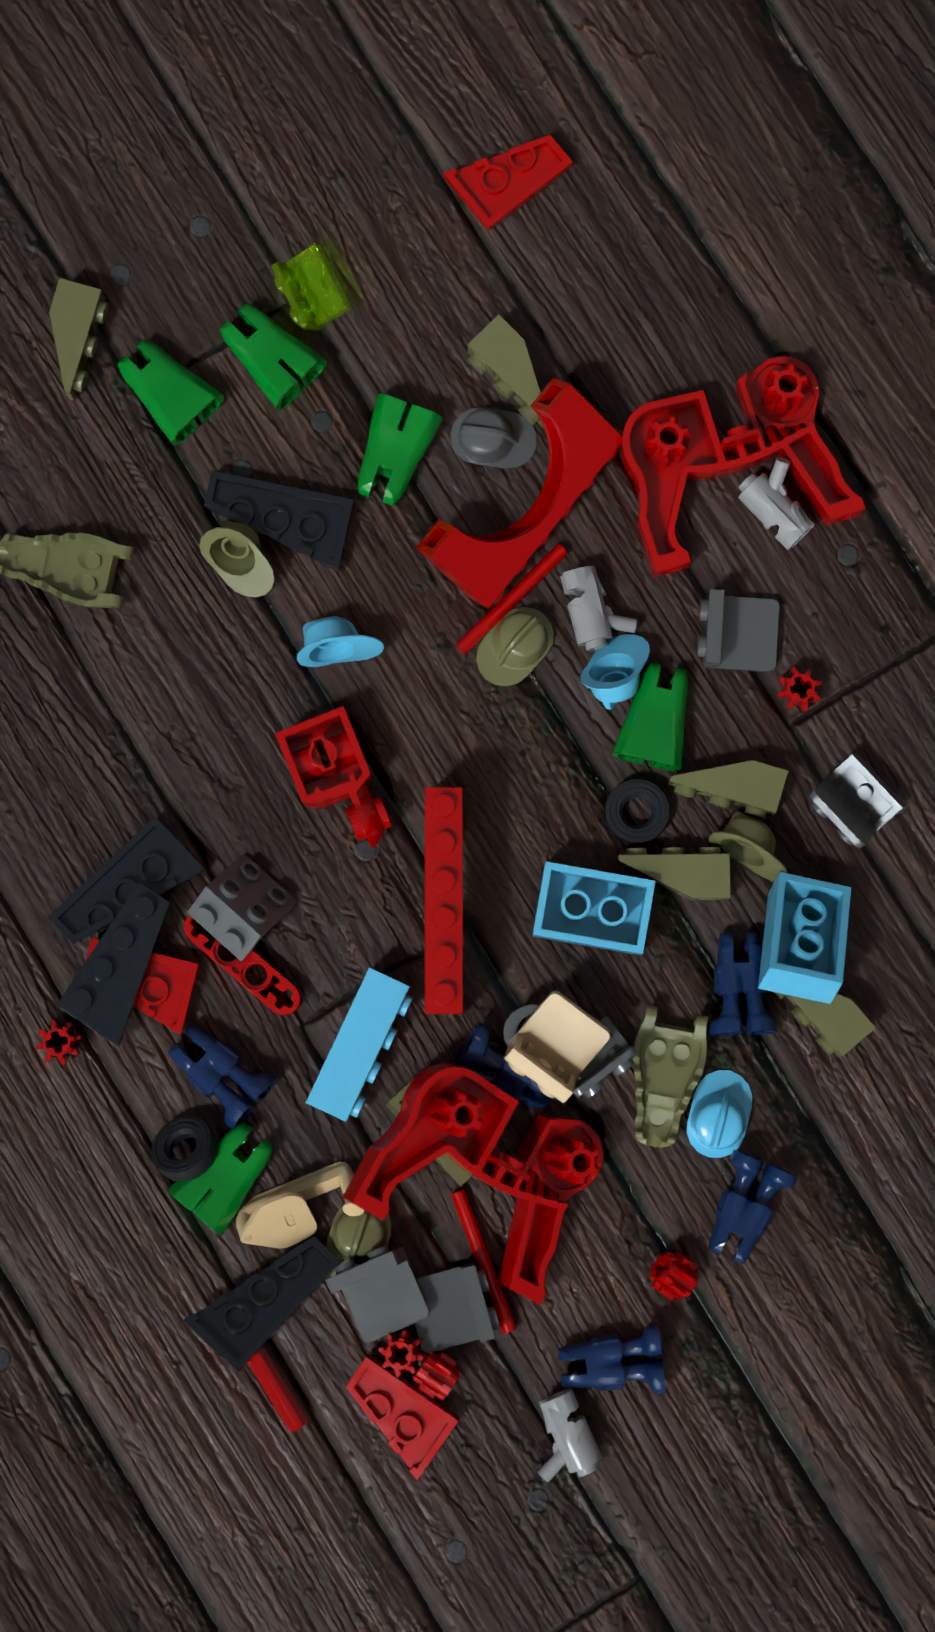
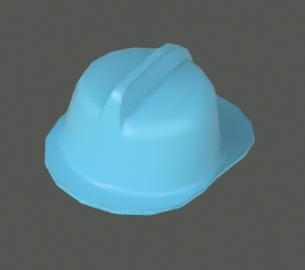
(335, 641)
(616, 669)
(719, 1113)

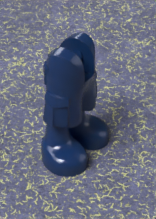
(738, 977)
(214, 1066)
(492, 1066)
(743, 1215)
(604, 1362)

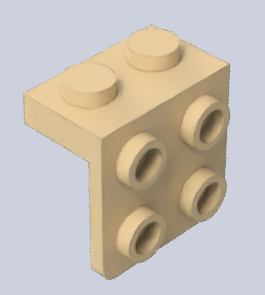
(556, 1045)

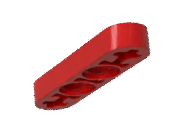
(238, 971)

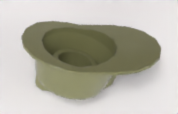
(238, 558)
(514, 646)
(750, 844)
(357, 1235)

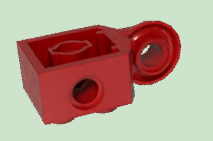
(332, 768)

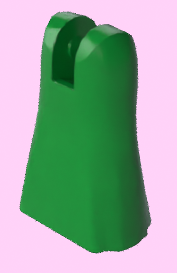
(273, 357)
(170, 392)
(395, 445)
(655, 722)
(223, 1187)

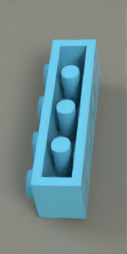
(358, 1045)

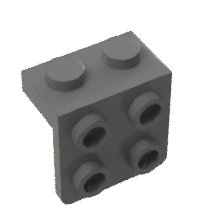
(738, 632)
(855, 800)
(241, 906)
(613, 1057)
(381, 1292)
(456, 1308)

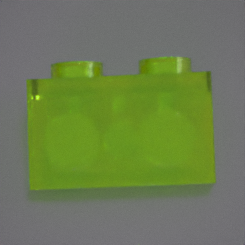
(311, 288)

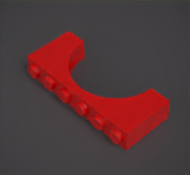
(578, 449)
(444, 901)

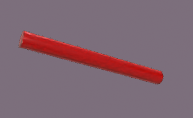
(511, 599)
(483, 1260)

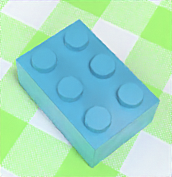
(593, 908)
(805, 938)

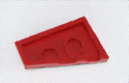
(505, 182)
(165, 989)
(402, 1413)

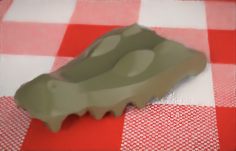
(70, 566)
(666, 1073)

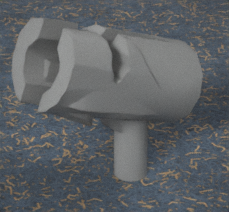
(770, 504)
(588, 613)
(572, 1436)

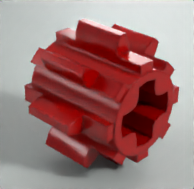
(803, 680)
(51, 1035)
(674, 1275)
(408, 1362)
(437, 1375)

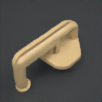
(282, 1214)

